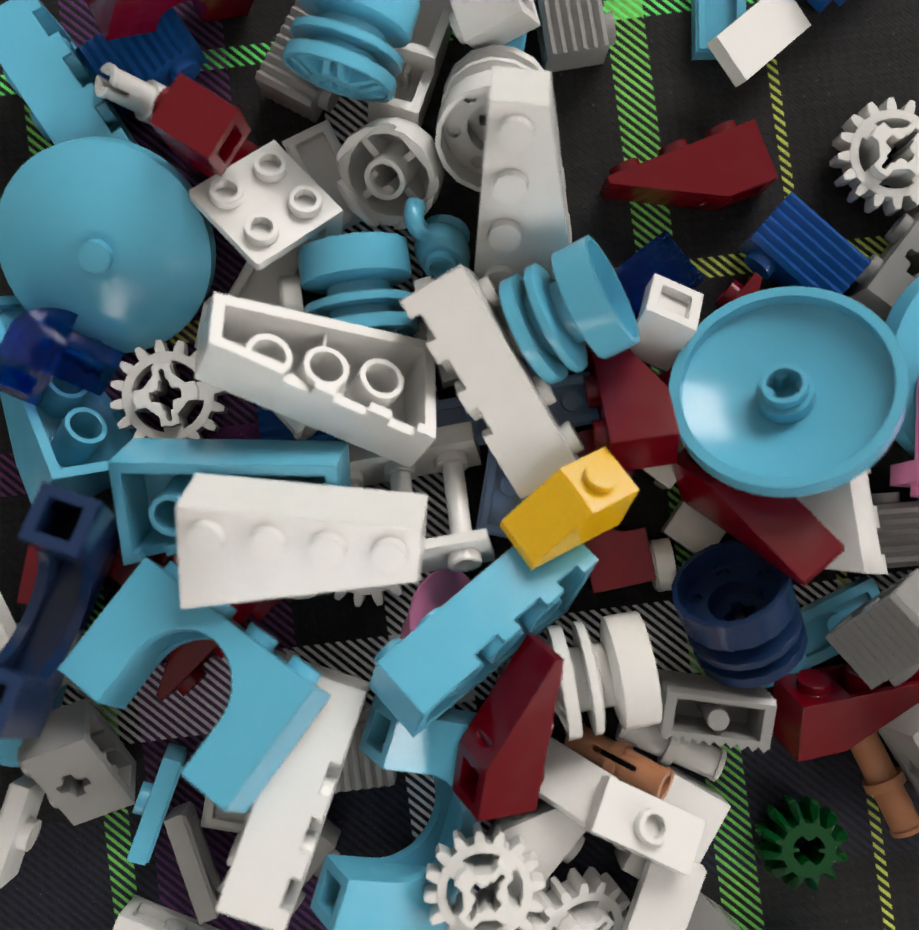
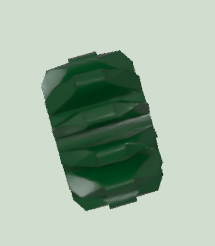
(817, 852)

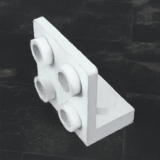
(267, 205)

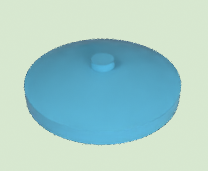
(108, 238)
(789, 391)

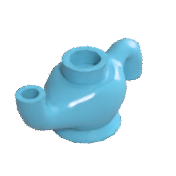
(439, 240)

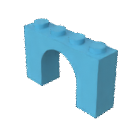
(268, 700)
(390, 889)

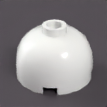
(385, 167)

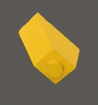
(570, 508)

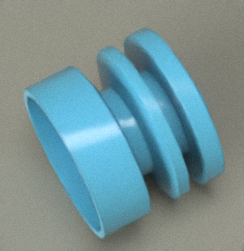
(351, 45)
(357, 278)
(557, 316)

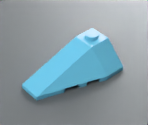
(65, 435)

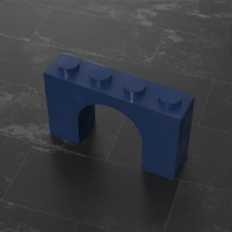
(75, 550)

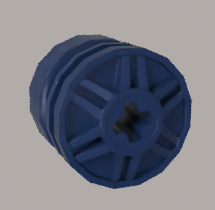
(739, 615)

